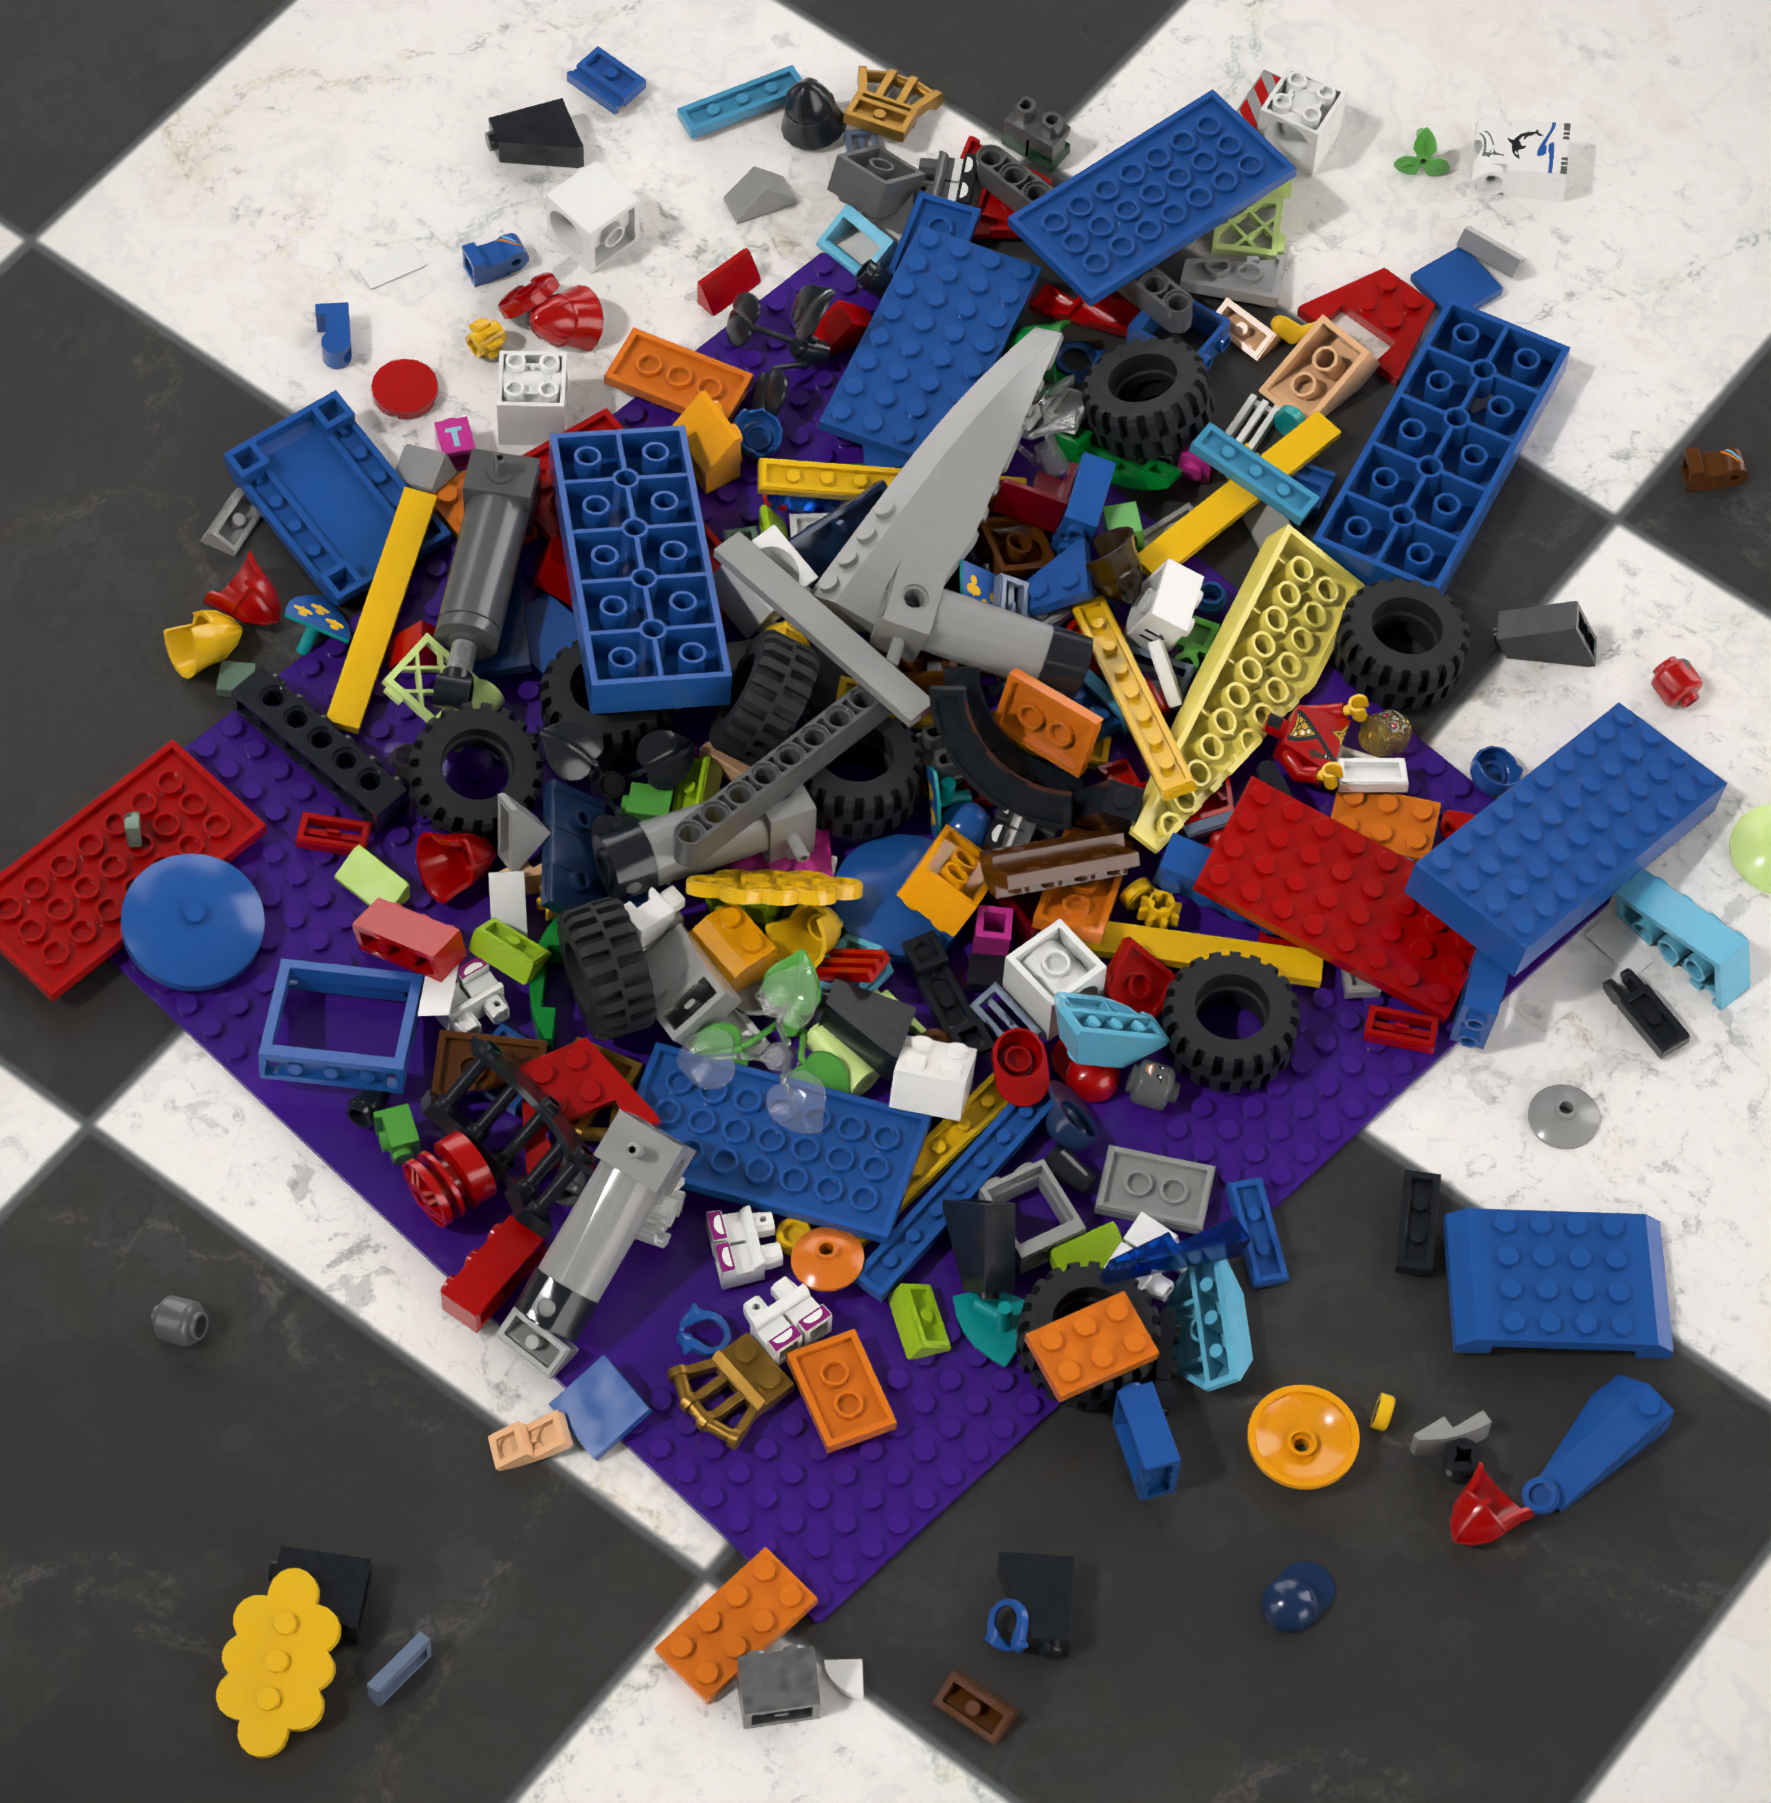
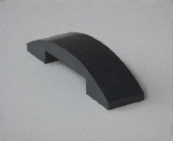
(943, 994)

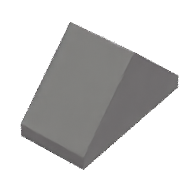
(758, 195)
(518, 832)

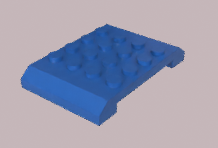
(325, 495)
(1557, 1281)

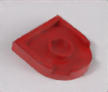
(1137, 978)

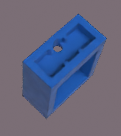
(1203, 320)
(1084, 502)
(1479, 1001)
(1146, 1440)

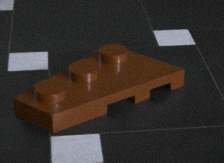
(455, 1056)

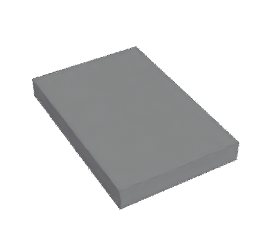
(1160, 1186)

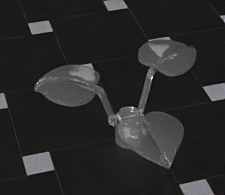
(1048, 452)
(801, 1097)

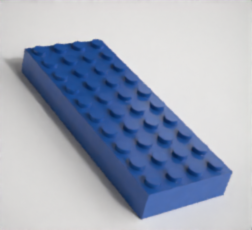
(1432, 460)
(639, 570)
(1565, 838)

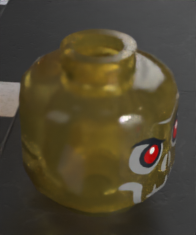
(1385, 733)

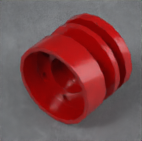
(450, 1178)

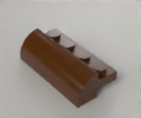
(1056, 862)

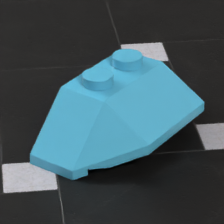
(1105, 1031)
(1214, 1326)

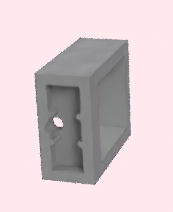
(1025, 1178)

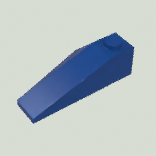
(1605, 1435)

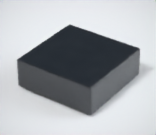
(984, 971)

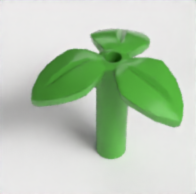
(1424, 147)

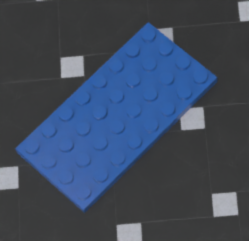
(1151, 197)
(928, 341)
(836, 1179)

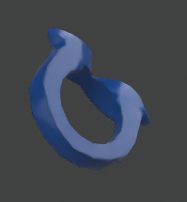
(1091, 353)
(691, 1344)
(1019, 1638)

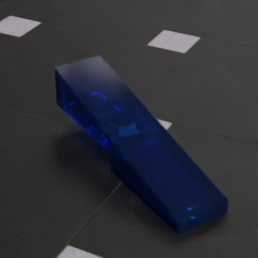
(1163, 1254)

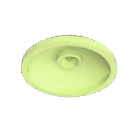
(1752, 847)

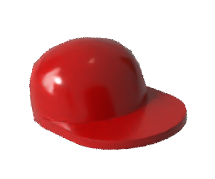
(1020, 1067)
(1087, 1081)

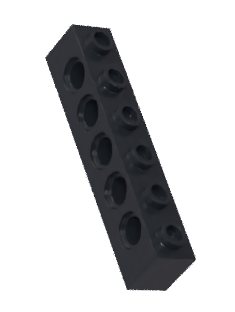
(252, 703)

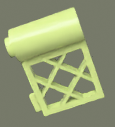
(1272, 200)
(483, 690)
(860, 1073)

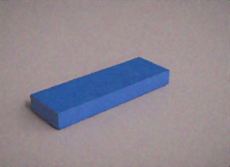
(1263, 1253)

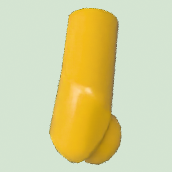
(1289, 329)

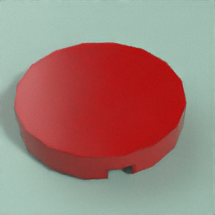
(527, 297)
(404, 388)

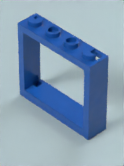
(336, 1067)

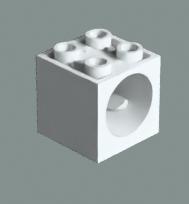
(1302, 118)
(592, 217)
(531, 396)
(742, 604)
(1050, 964)

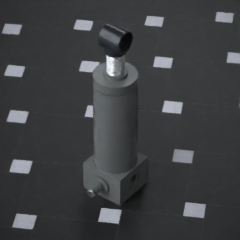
(499, 510)

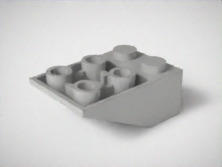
(687, 985)

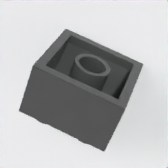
(874, 181)

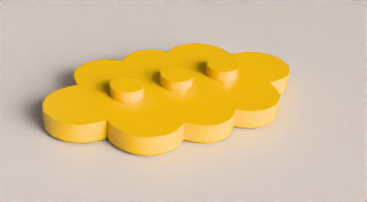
(774, 887)
(278, 1663)

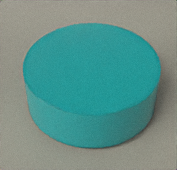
(1287, 419)

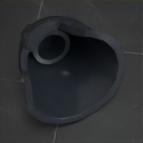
(811, 116)

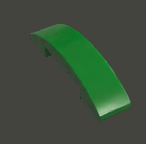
(1128, 474)
(545, 1017)

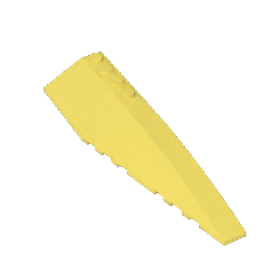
(1257, 665)

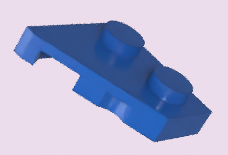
(1061, 581)

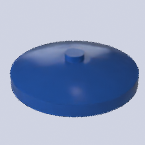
(880, 913)
(192, 922)

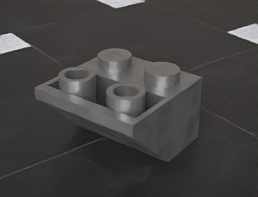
(778, 1686)

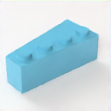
(1687, 936)

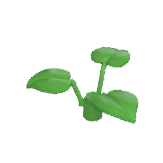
(821, 1063)

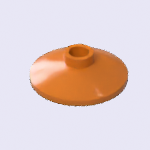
(829, 1271)

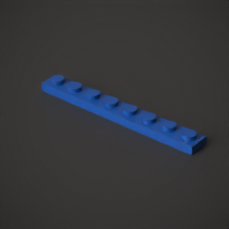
(962, 1181)

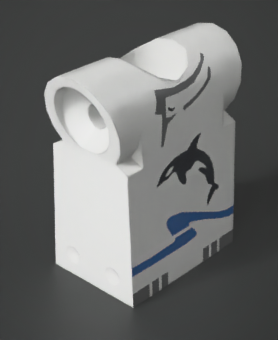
(1520, 159)

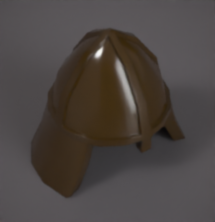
(1119, 568)

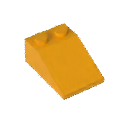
(946, 882)
(735, 945)

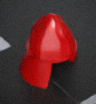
(569, 319)
(248, 596)
(452, 862)
(1484, 1512)

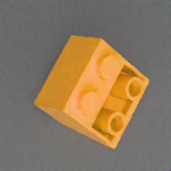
(712, 442)

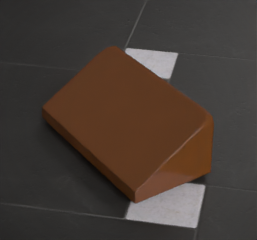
(976, 1706)

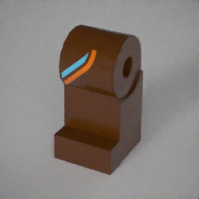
(1712, 469)

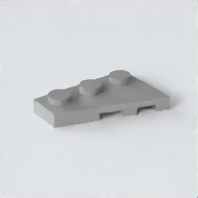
(1242, 281)

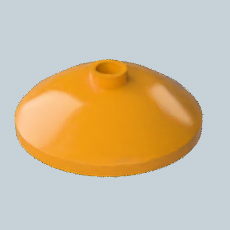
(1306, 1418)

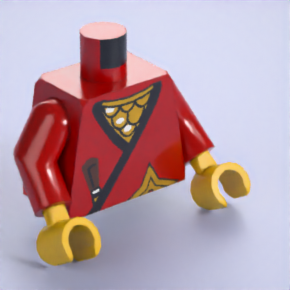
(1313, 739)

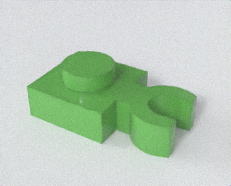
(1197, 642)

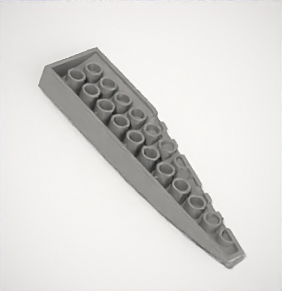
(943, 488)

